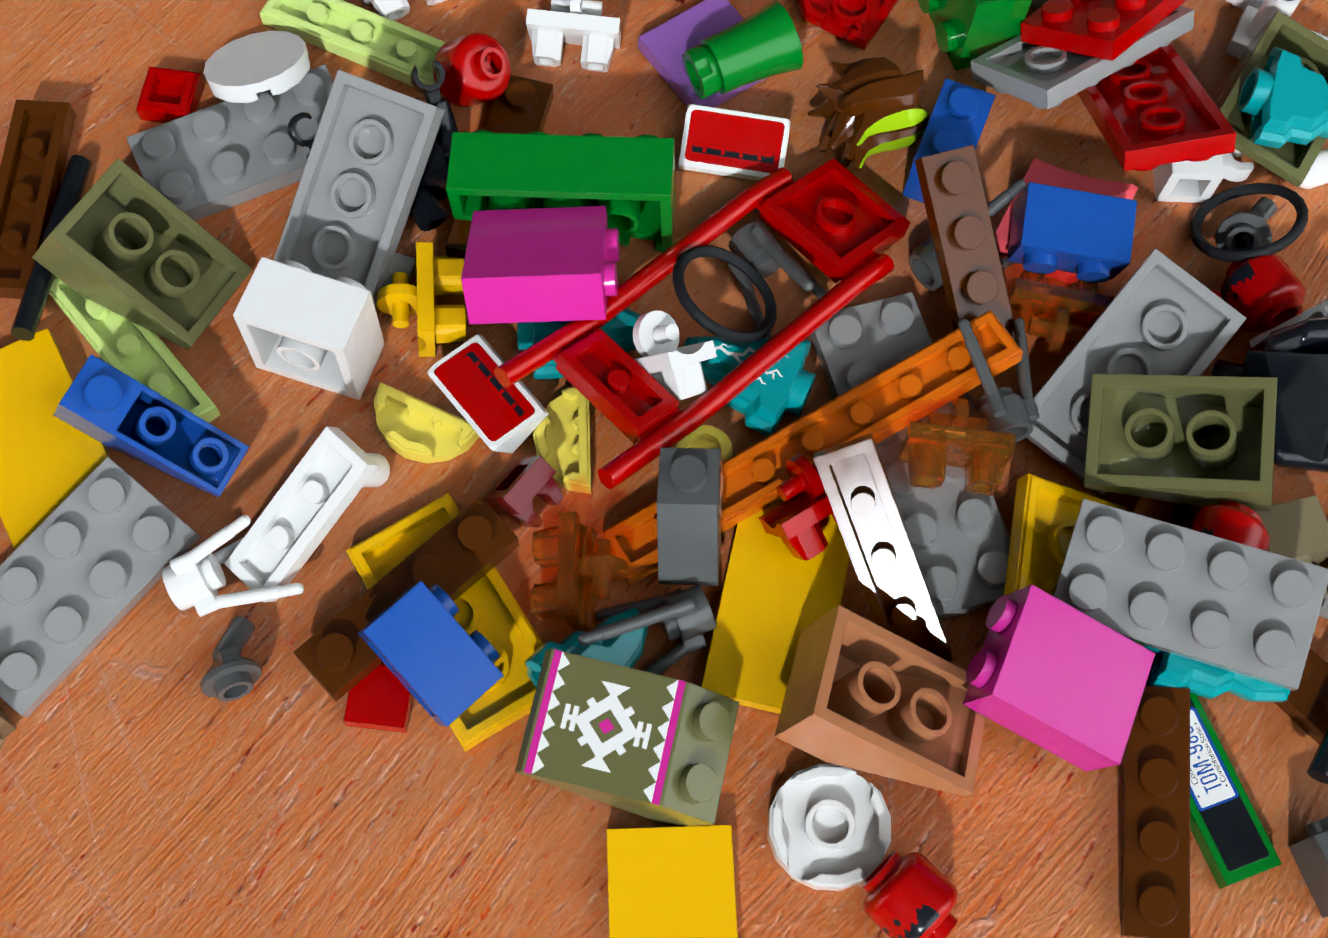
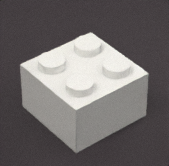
(310, 327)

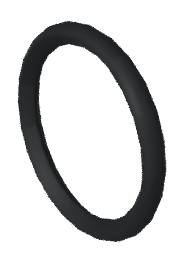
(1249, 189)
(702, 319)

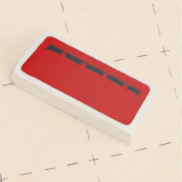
(733, 142)
(496, 413)

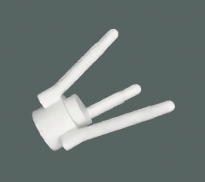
(197, 576)

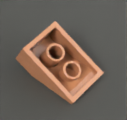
(880, 705)

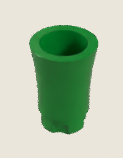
(745, 52)

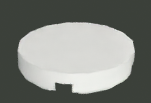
(257, 64)
(828, 827)

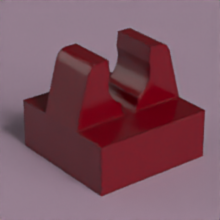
(518, 487)

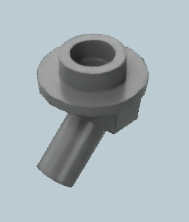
(1247, 229)
(230, 673)

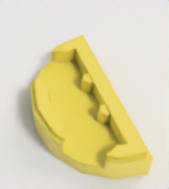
(420, 429)
(565, 440)

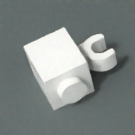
(1197, 180)

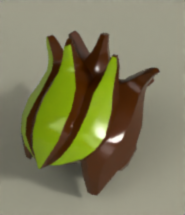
(871, 109)

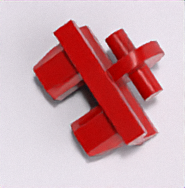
(803, 508)

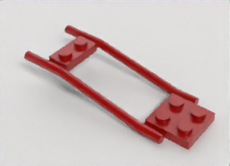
(822, 215)

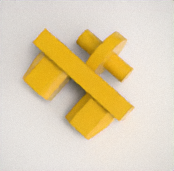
(434, 277)

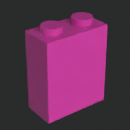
(540, 265)
(1058, 678)

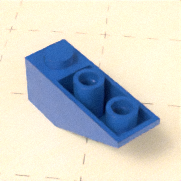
(149, 427)

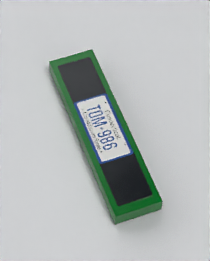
(1220, 809)

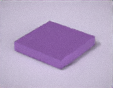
(670, 40)

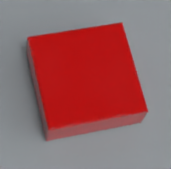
(169, 94)
(379, 702)

